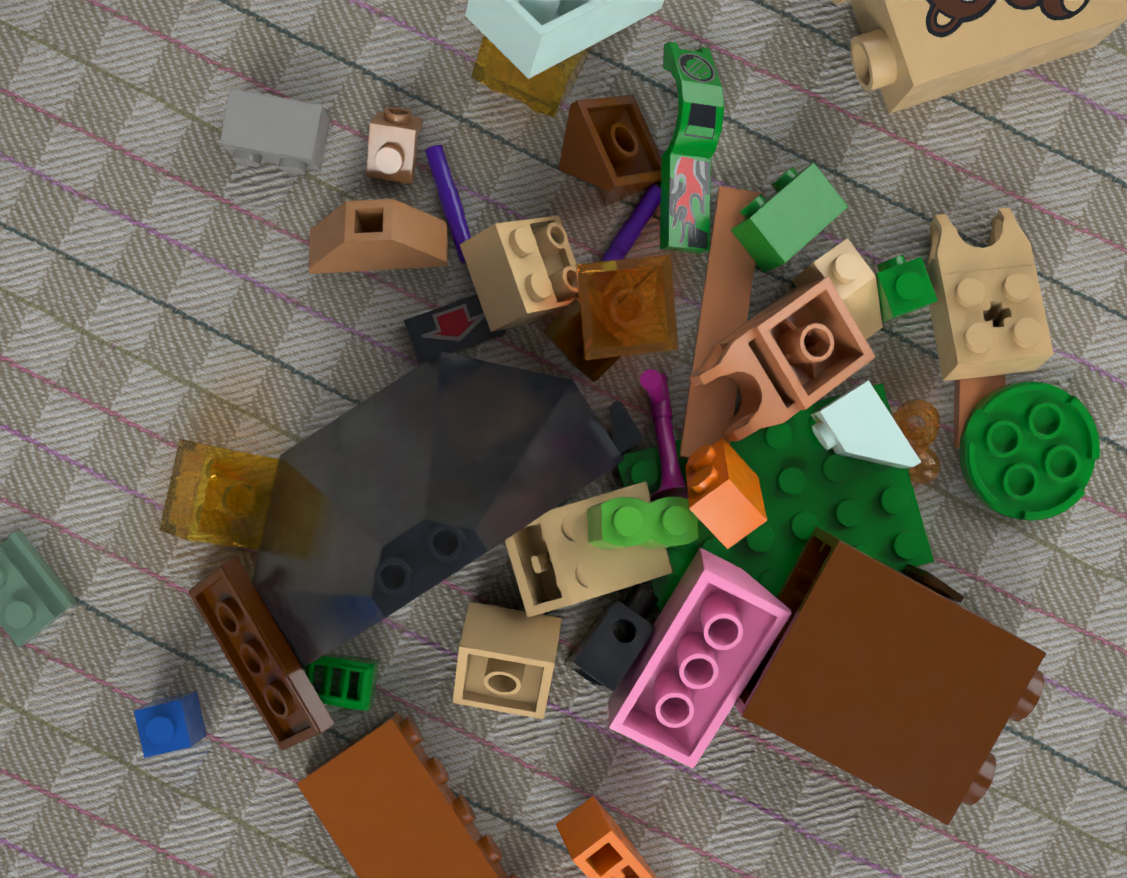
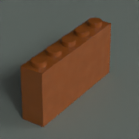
(396, 812)

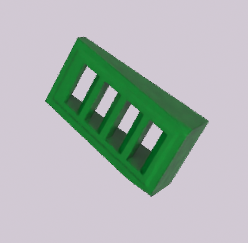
(366, 686)

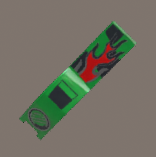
(689, 154)

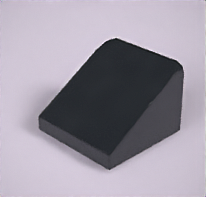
(622, 427)

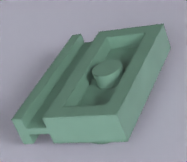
(29, 590)

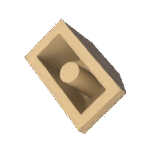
(853, 282)

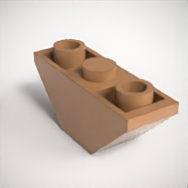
(377, 237)

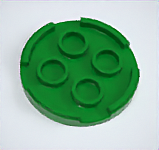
(1029, 450)

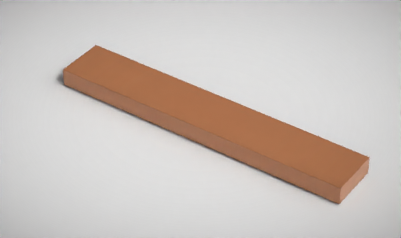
(721, 312)

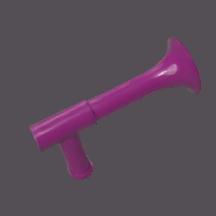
(672, 481)

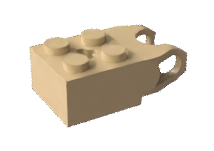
(987, 303)

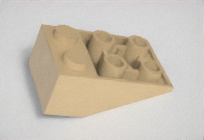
(560, 566)

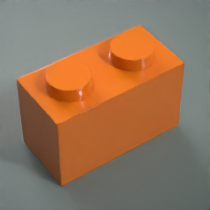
(724, 492)

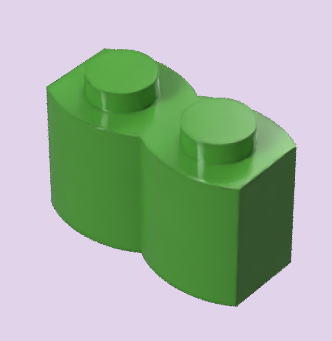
(634, 522)

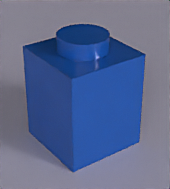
(170, 724)

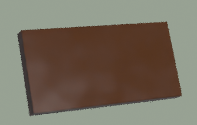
(260, 655)

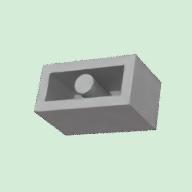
(274, 131)

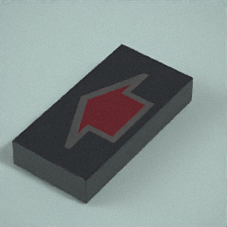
(450, 329)

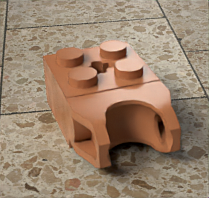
(787, 356)

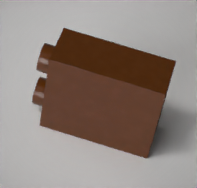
(890, 679)

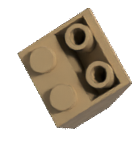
(522, 271)

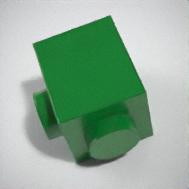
(903, 287)

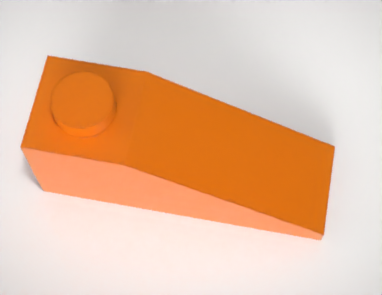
(600, 844)

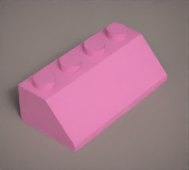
(697, 659)

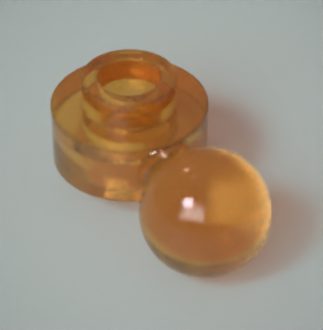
(920, 437)

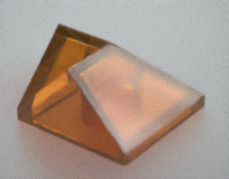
(627, 306)

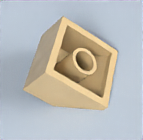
(506, 660)

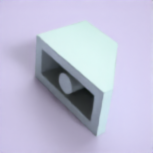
(863, 429)

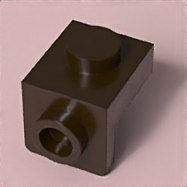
(567, 337)

